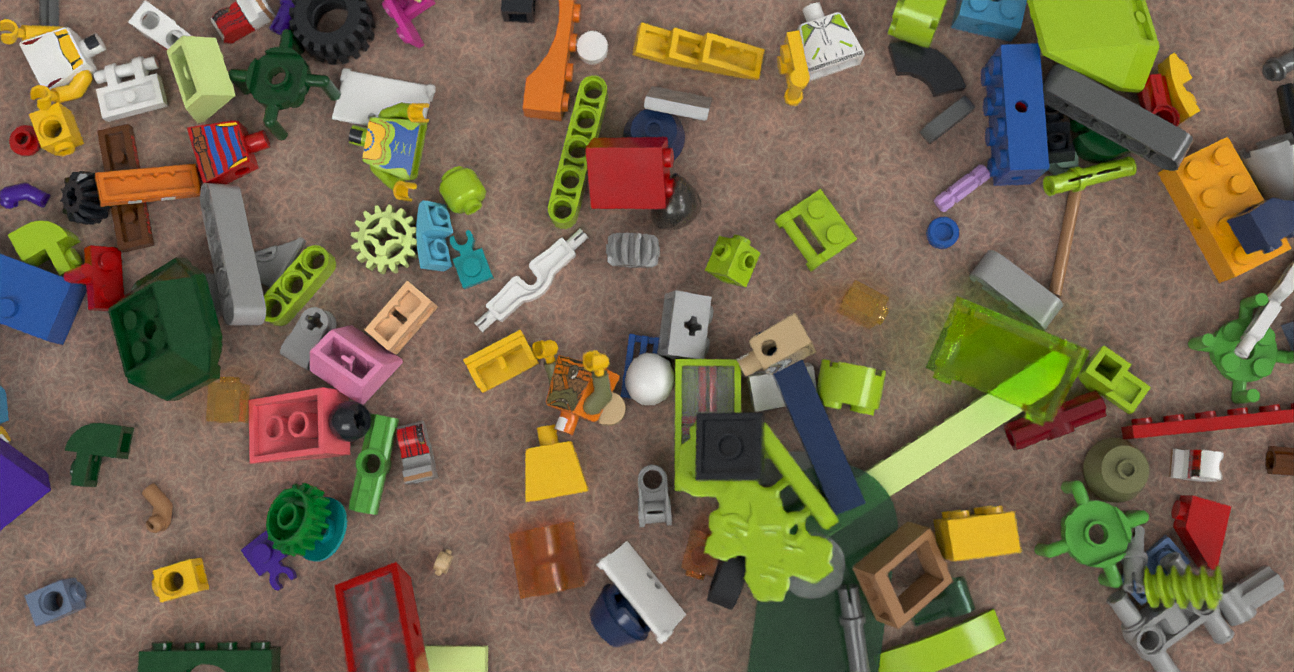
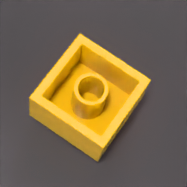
(976, 535)

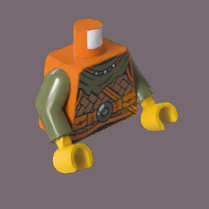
(575, 385)

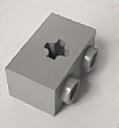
(696, 313)

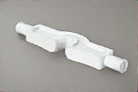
(518, 292)
(1266, 314)

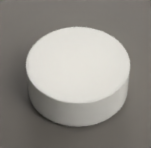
(592, 47)

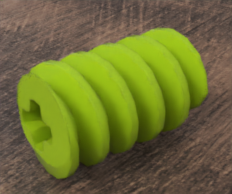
(1183, 587)

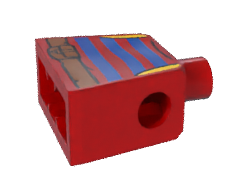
(226, 150)

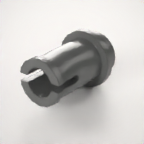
(1277, 68)

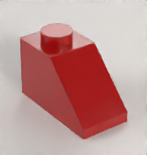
(1201, 528)

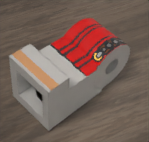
(416, 453)

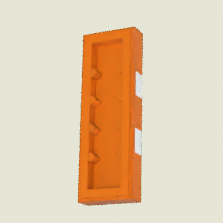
(147, 184)

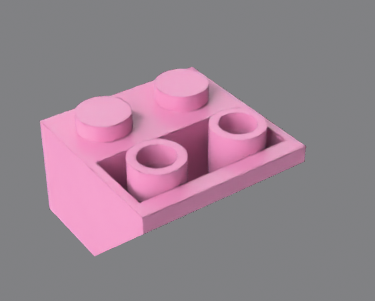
(352, 363)

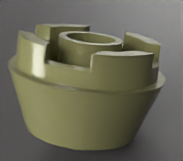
(1115, 470)

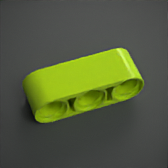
(312, 279)

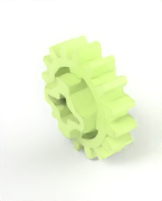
(387, 224)

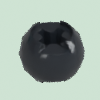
(349, 421)

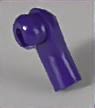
(13, 194)

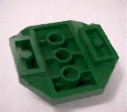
(168, 331)

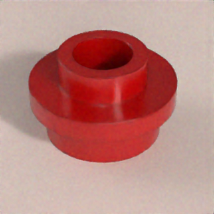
(32, 145)

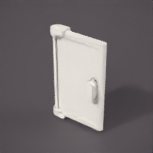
(368, 94)
(643, 590)

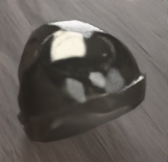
(681, 208)

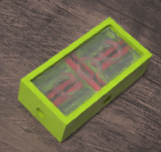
(703, 388)

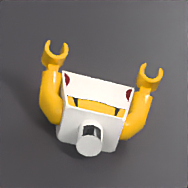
(57, 59)

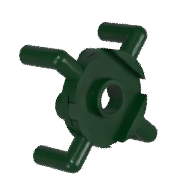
(290, 91)

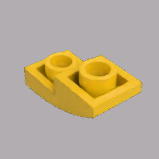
(1176, 76)

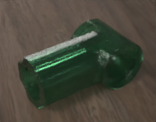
(951, 602)

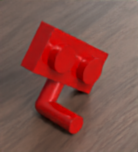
(101, 275)

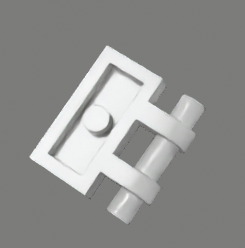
(133, 96)

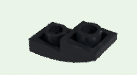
(1058, 136)

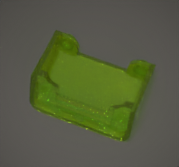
(1006, 359)

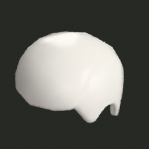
(649, 379)

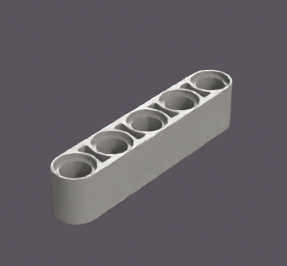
(232, 254)

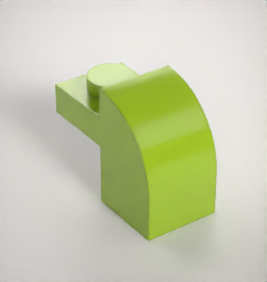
(46, 241)
(1110, 378)

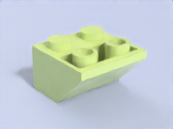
(200, 75)

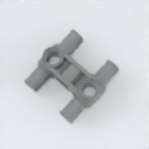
(1165, 625)

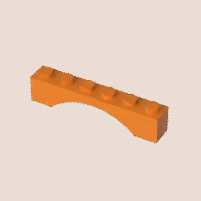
(546, 86)

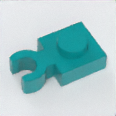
(471, 265)

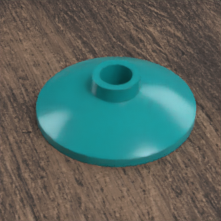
(332, 536)

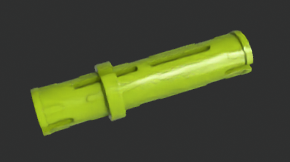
(1059, 183)

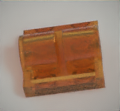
(547, 560)

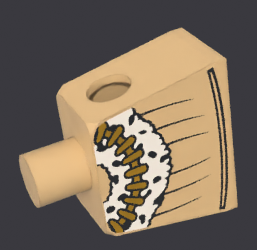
(791, 346)

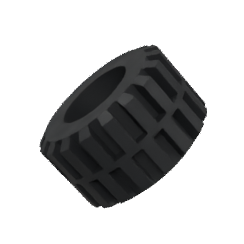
(336, 44)

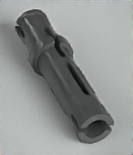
(853, 622)

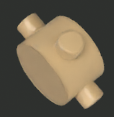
(443, 562)

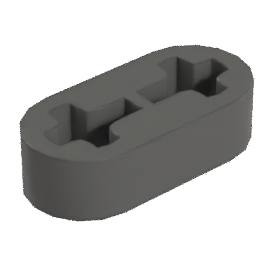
(947, 119)

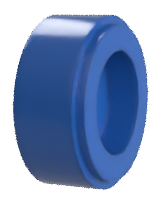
(942, 232)

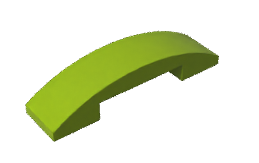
(945, 646)

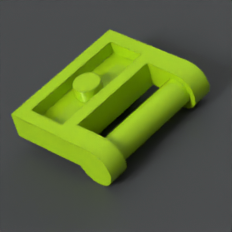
(823, 223)

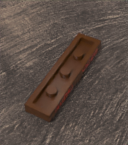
(130, 220)

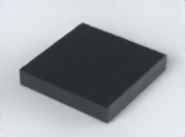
(730, 446)

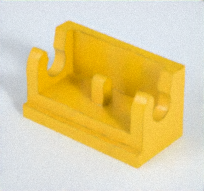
(501, 361)

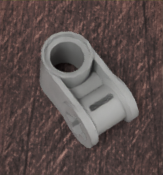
(306, 336)
(653, 499)

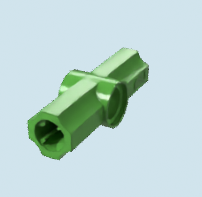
(368, 485)

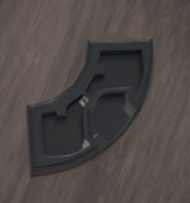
(928, 66)

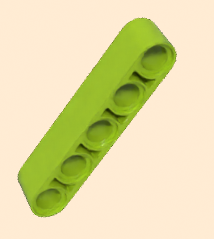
(577, 137)

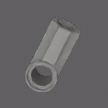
(1245, 596)

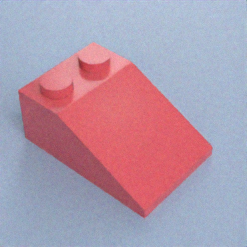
(294, 427)

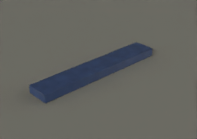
(817, 437)

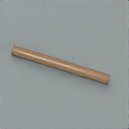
(1065, 242)

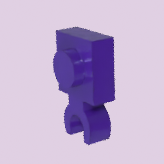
(267, 559)

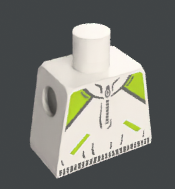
(828, 42)

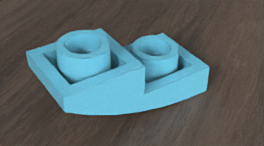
(431, 230)

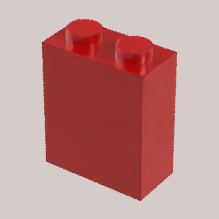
(630, 172)

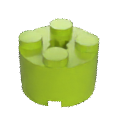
(916, 20)
(851, 386)

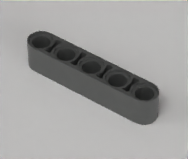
(1116, 117)

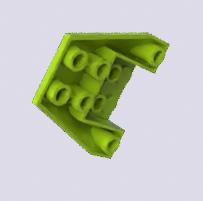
(1099, 39)

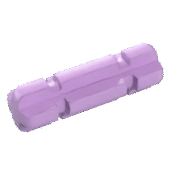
(962, 188)

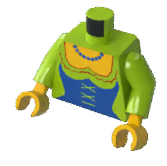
(394, 145)

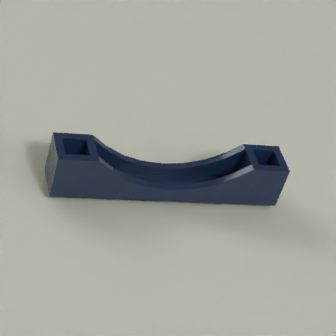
(1264, 225)

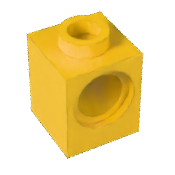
(48, 122)
(193, 580)

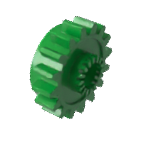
(297, 519)

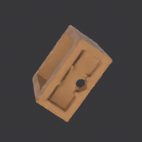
(877, 587)

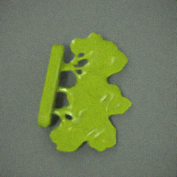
(757, 527)

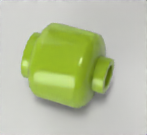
(462, 190)

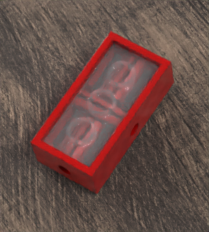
(381, 622)

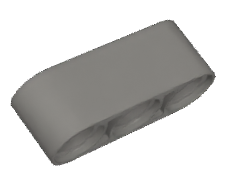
(1017, 289)

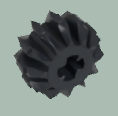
(82, 199)

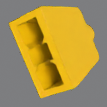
(552, 468)

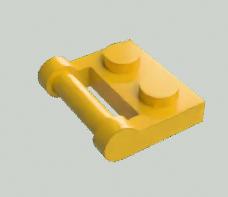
(794, 66)

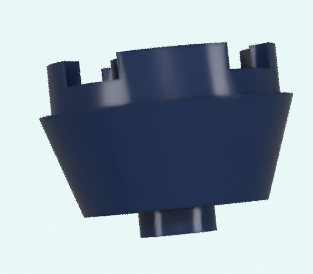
(657, 124)
(617, 619)

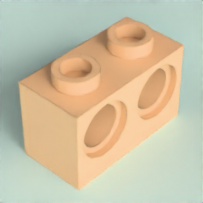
(401, 318)

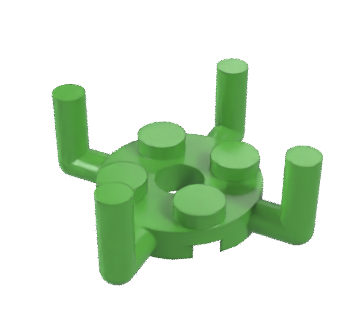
(1232, 367)
(1076, 539)

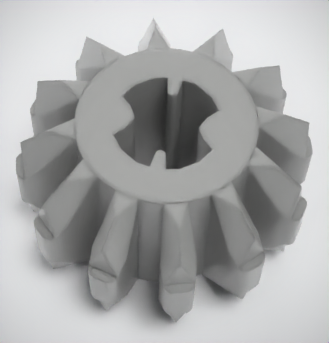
(633, 250)

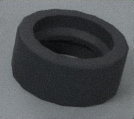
(727, 582)

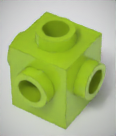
(733, 260)

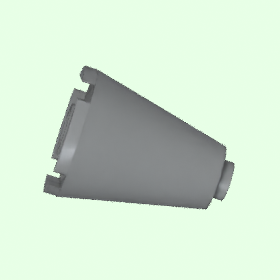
(1272, 166)

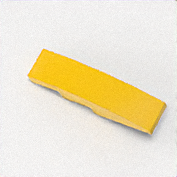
(698, 52)

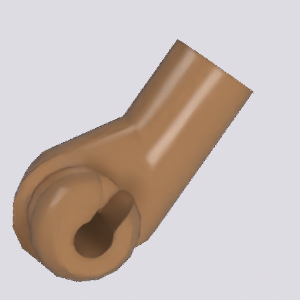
(161, 511)

